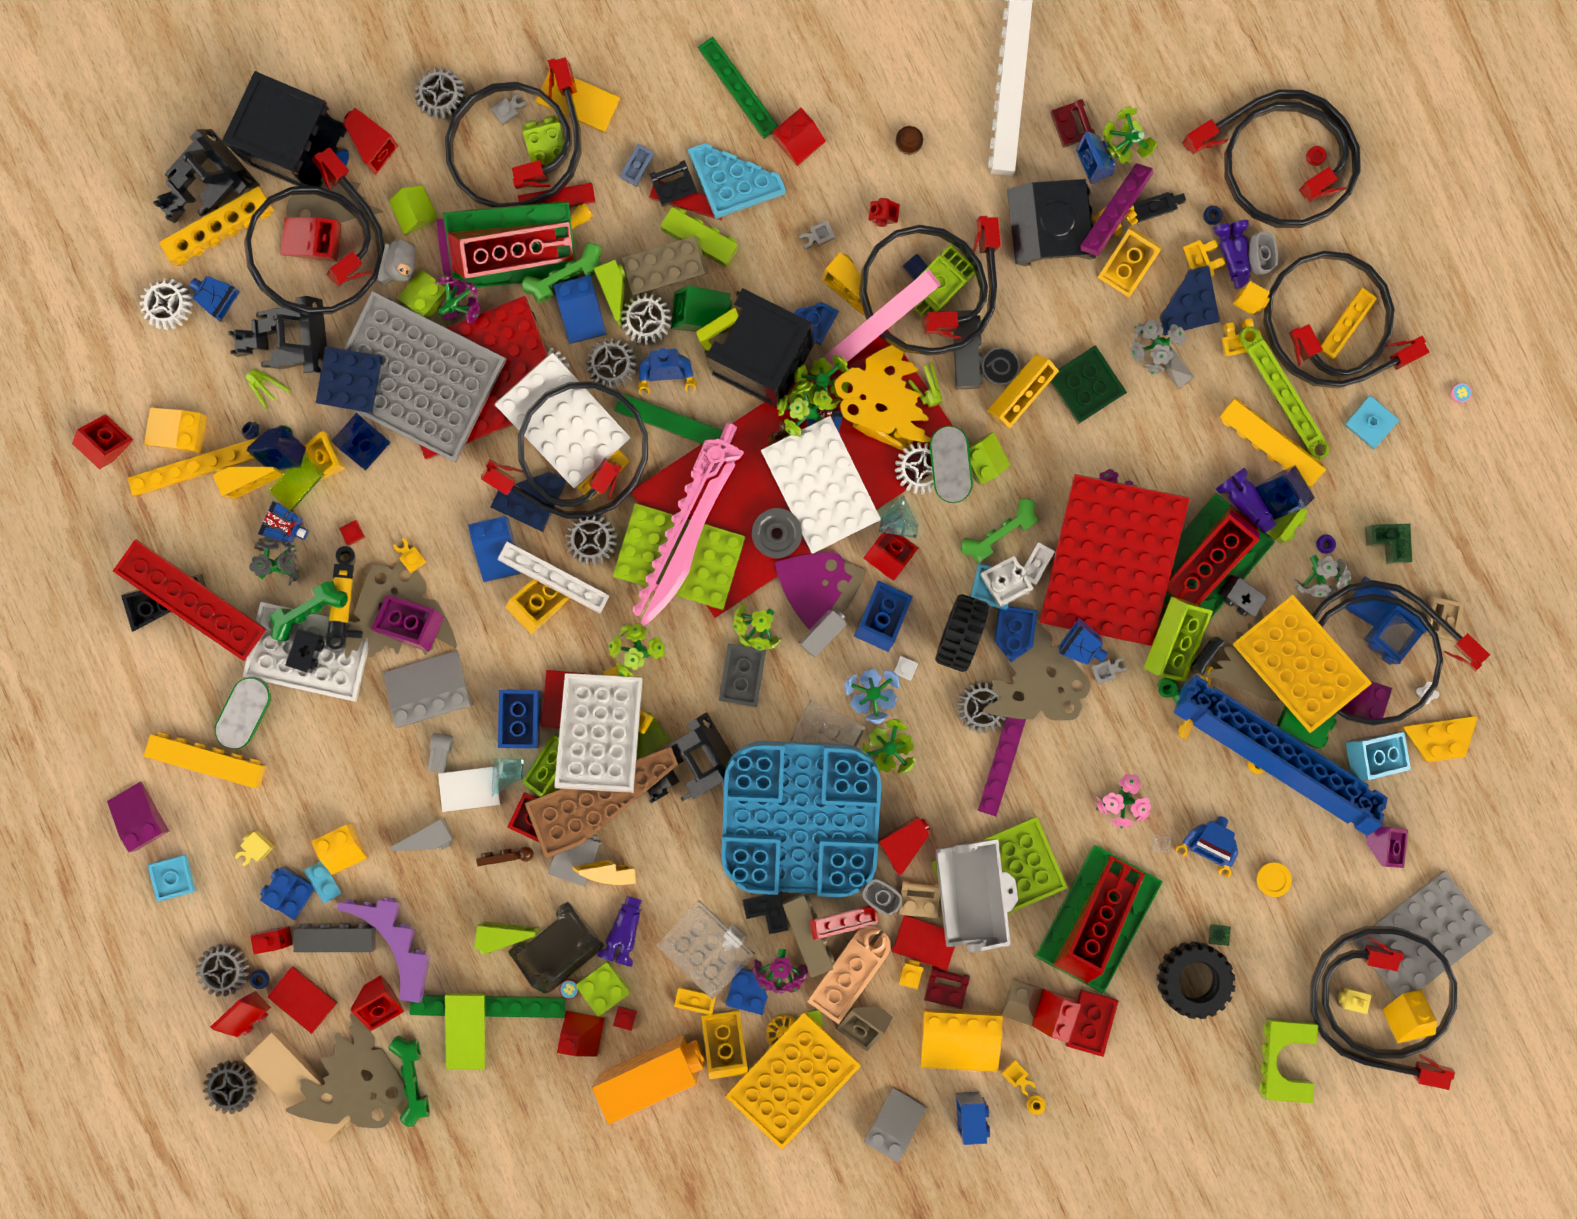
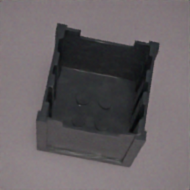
(282, 130)
(762, 349)

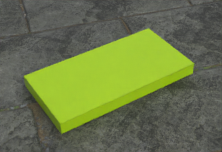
(465, 1031)

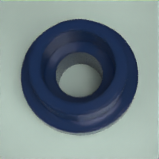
(1215, 210)
(250, 430)
(254, 982)

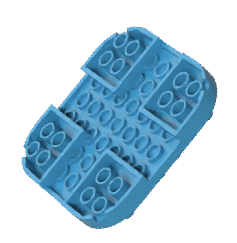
(801, 818)

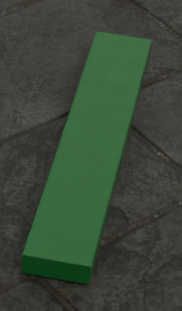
(738, 87)
(669, 421)

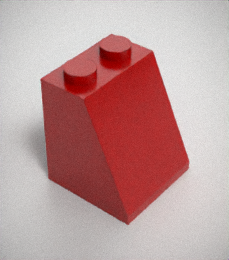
(370, 139)
(904, 843)
(1056, 1015)

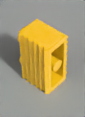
(1252, 298)

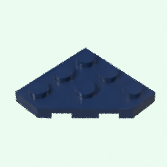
(1192, 302)
(522, 509)

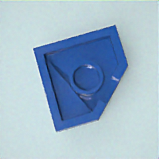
(822, 318)
(746, 993)

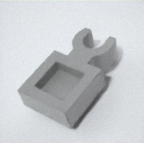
(506, 110)
(820, 234)
(1106, 671)

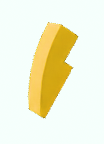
(607, 872)

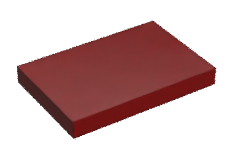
(553, 698)
(923, 943)
(302, 999)
(1093, 1023)

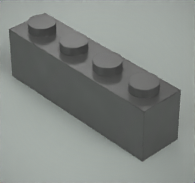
(968, 358)
(334, 938)

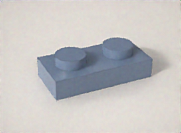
(637, 165)

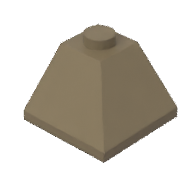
(1021, 1001)
(865, 1025)

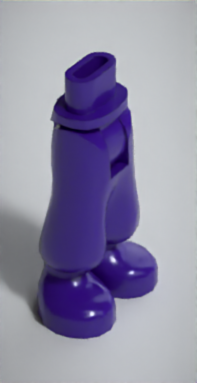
(1235, 251)
(1247, 500)
(623, 933)

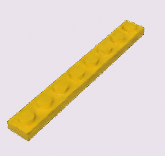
(190, 468)

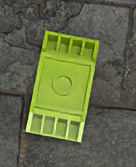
(952, 273)

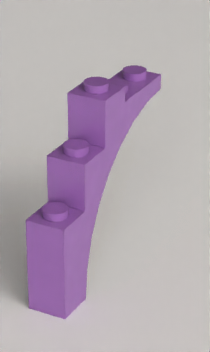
(412, 966)

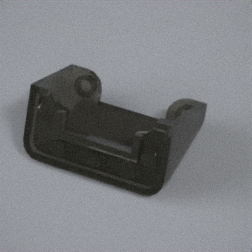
(557, 950)

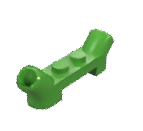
(543, 288)
(1024, 519)

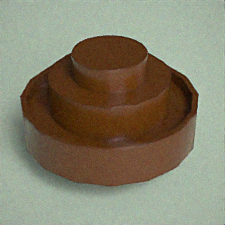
(909, 140)

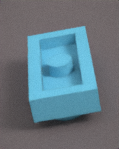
(322, 882)

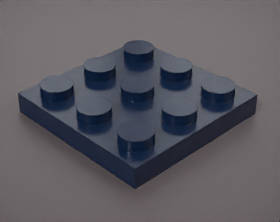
(348, 379)

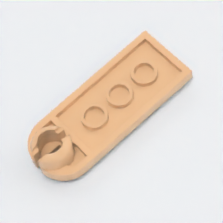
(850, 973)

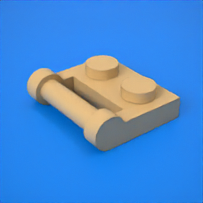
(1450, 612)
(919, 905)

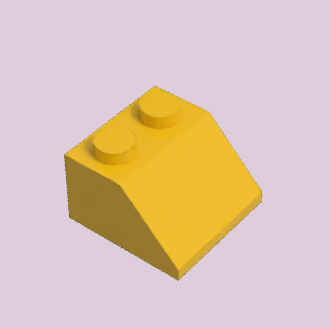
(339, 849)
(1410, 1017)

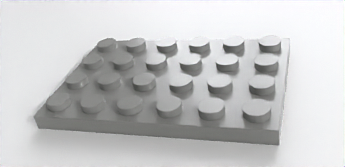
(1441, 916)

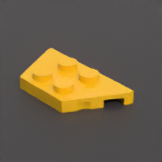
(1442, 738)

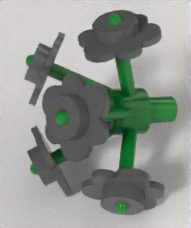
(264, 565)

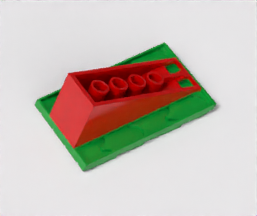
(509, 242)
(1212, 548)
(1098, 919)

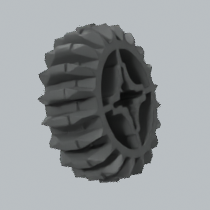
(229, 1102)

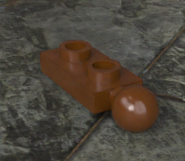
(524, 854)

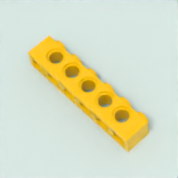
(173, 244)

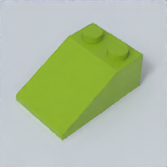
(612, 282)
(497, 936)

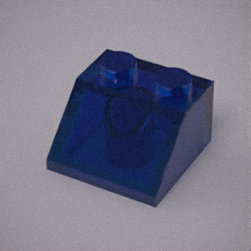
(360, 441)
(278, 449)
(1285, 492)

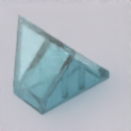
(899, 520)
(505, 773)

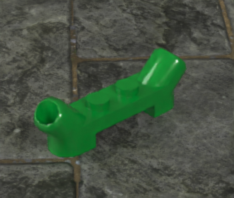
(284, 618)
(418, 1106)

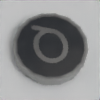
(1000, 366)

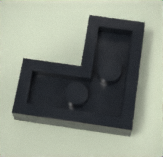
(771, 907)

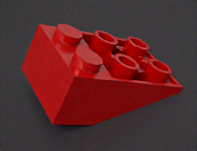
(311, 238)

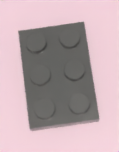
(742, 675)

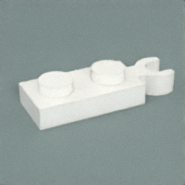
(1038, 563)

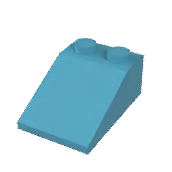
(1378, 756)

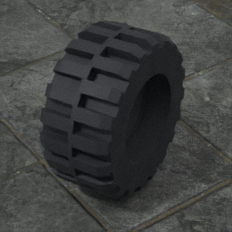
(962, 633)
(1217, 994)

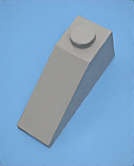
(431, 837)

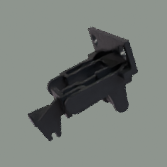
(221, 182)
(288, 355)
(714, 748)

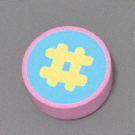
(1461, 393)

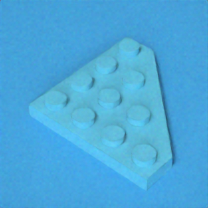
(731, 182)

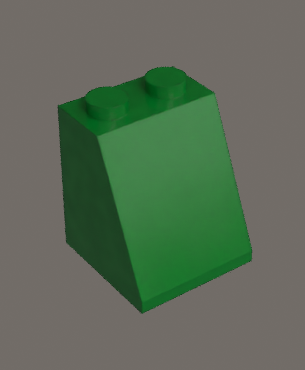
(698, 307)

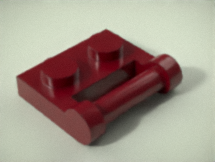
(1066, 124)
(946, 994)

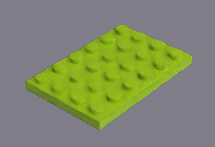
(711, 565)
(1029, 861)

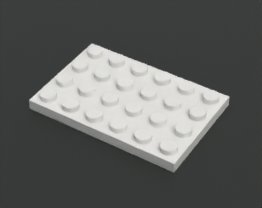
(569, 427)
(821, 484)
(334, 673)
(598, 733)

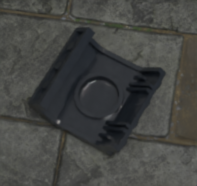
(1050, 220)

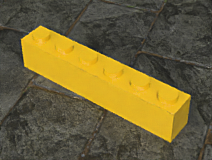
(1271, 440)
(204, 760)

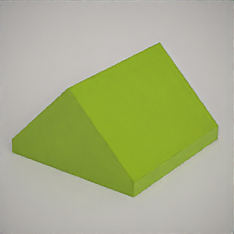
(413, 208)

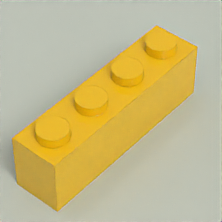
(1023, 390)

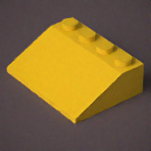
(961, 1040)

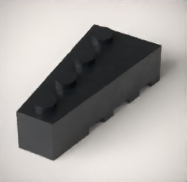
(143, 609)

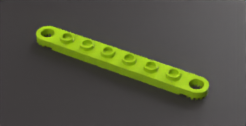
(1284, 392)

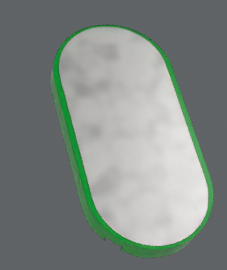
(951, 464)
(242, 713)

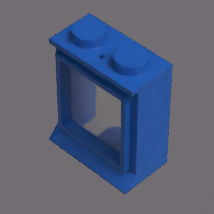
(1394, 634)

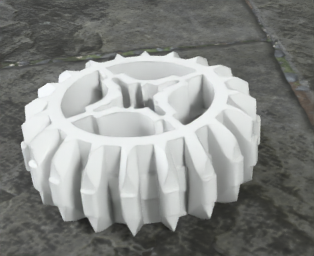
(180, 296)
(639, 315)
(911, 466)

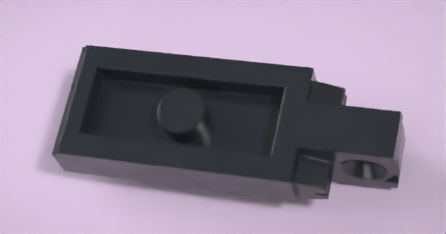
(1157, 206)

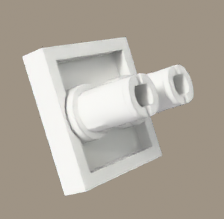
(1006, 581)

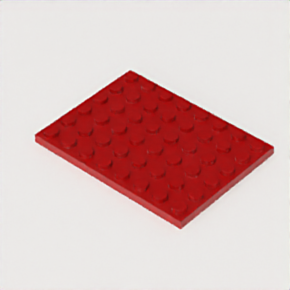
(513, 335)
(1114, 558)

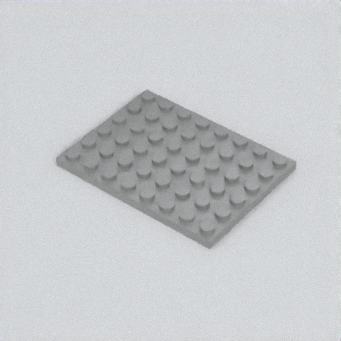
(428, 376)

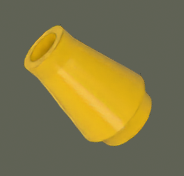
(580, 215)

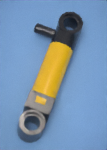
(338, 617)

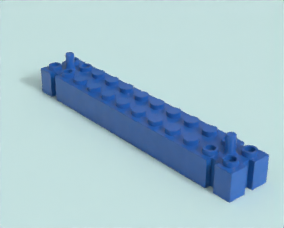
(1281, 755)

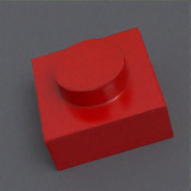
(352, 532)
(625, 1018)

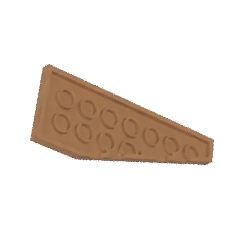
(575, 815)

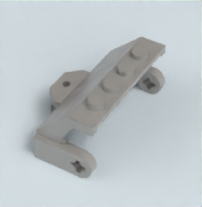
(975, 895)

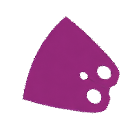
(803, 587)

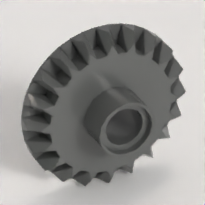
(776, 519)

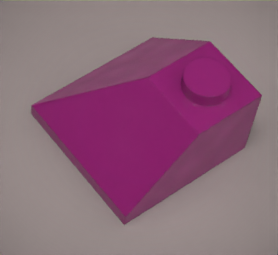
(1388, 846)

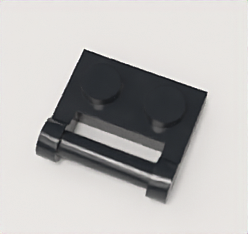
(675, 189)
(1207, 655)

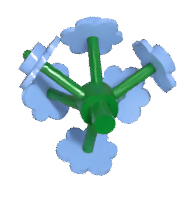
(885, 699)

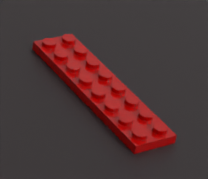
(189, 600)

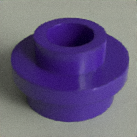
(1331, 544)

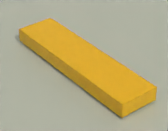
(1347, 323)

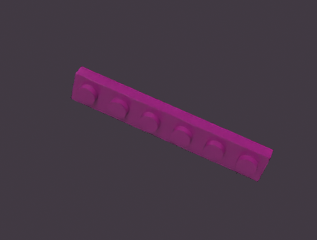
(1116, 209)
(1001, 766)

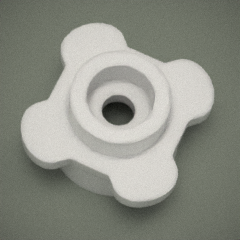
(1422, 690)

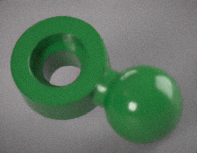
(1169, 691)

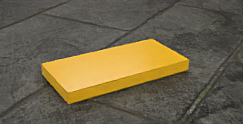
(592, 104)

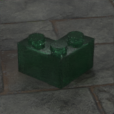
(1396, 541)

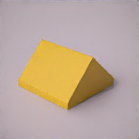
(324, 454)

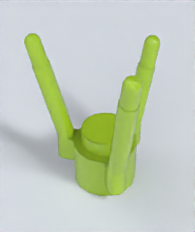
(257, 380)
(933, 396)

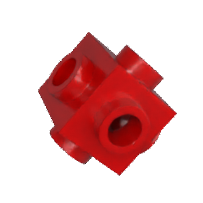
(884, 212)

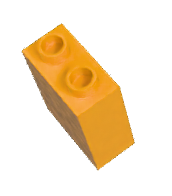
(648, 1078)

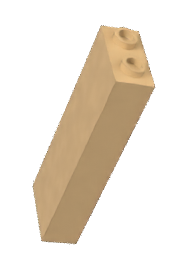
(282, 1070)

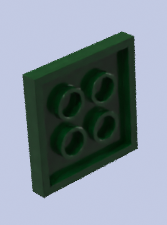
(1087, 384)

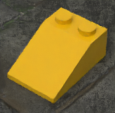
(1130, 261)
(844, 279)
(175, 430)
(238, 481)
(535, 605)
(724, 1044)

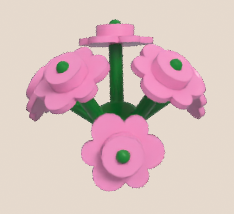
(1113, 802)

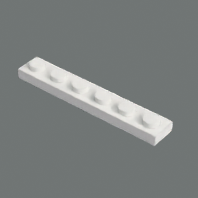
(553, 577)

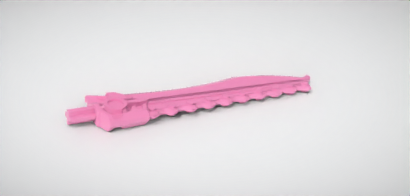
(709, 462)

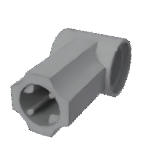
(440, 747)

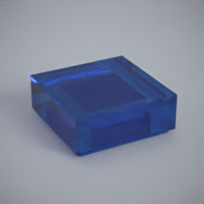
(915, 266)

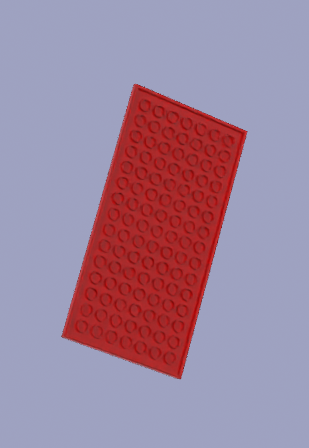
(754, 490)

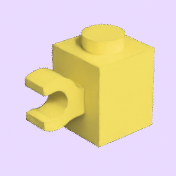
(255, 847)
(1354, 1000)

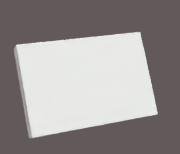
(467, 789)

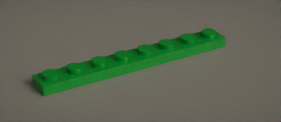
(499, 1006)

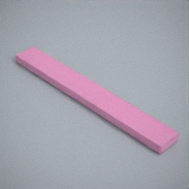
(885, 317)

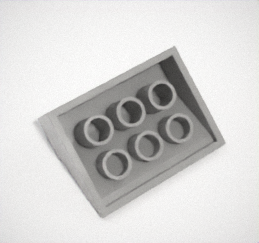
(427, 689)

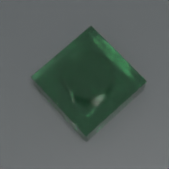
(1219, 934)

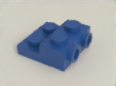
(287, 892)

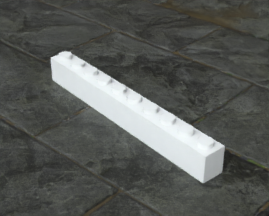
(1010, 87)

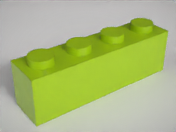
(713, 244)

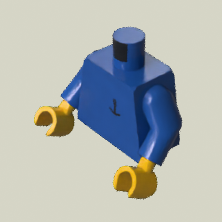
(665, 365)

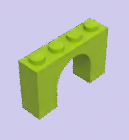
(1277, 1035)

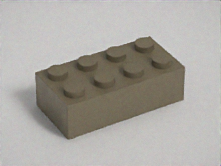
(665, 265)
(814, 951)

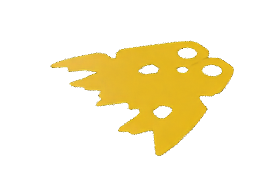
(883, 389)

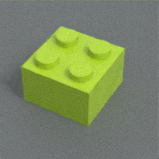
(603, 988)

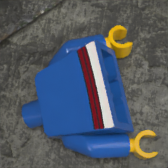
(1213, 843)

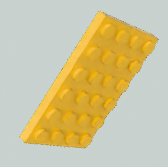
(1301, 664)
(793, 1080)

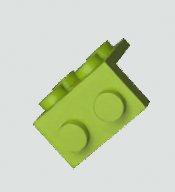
(543, 139)
(1286, 525)

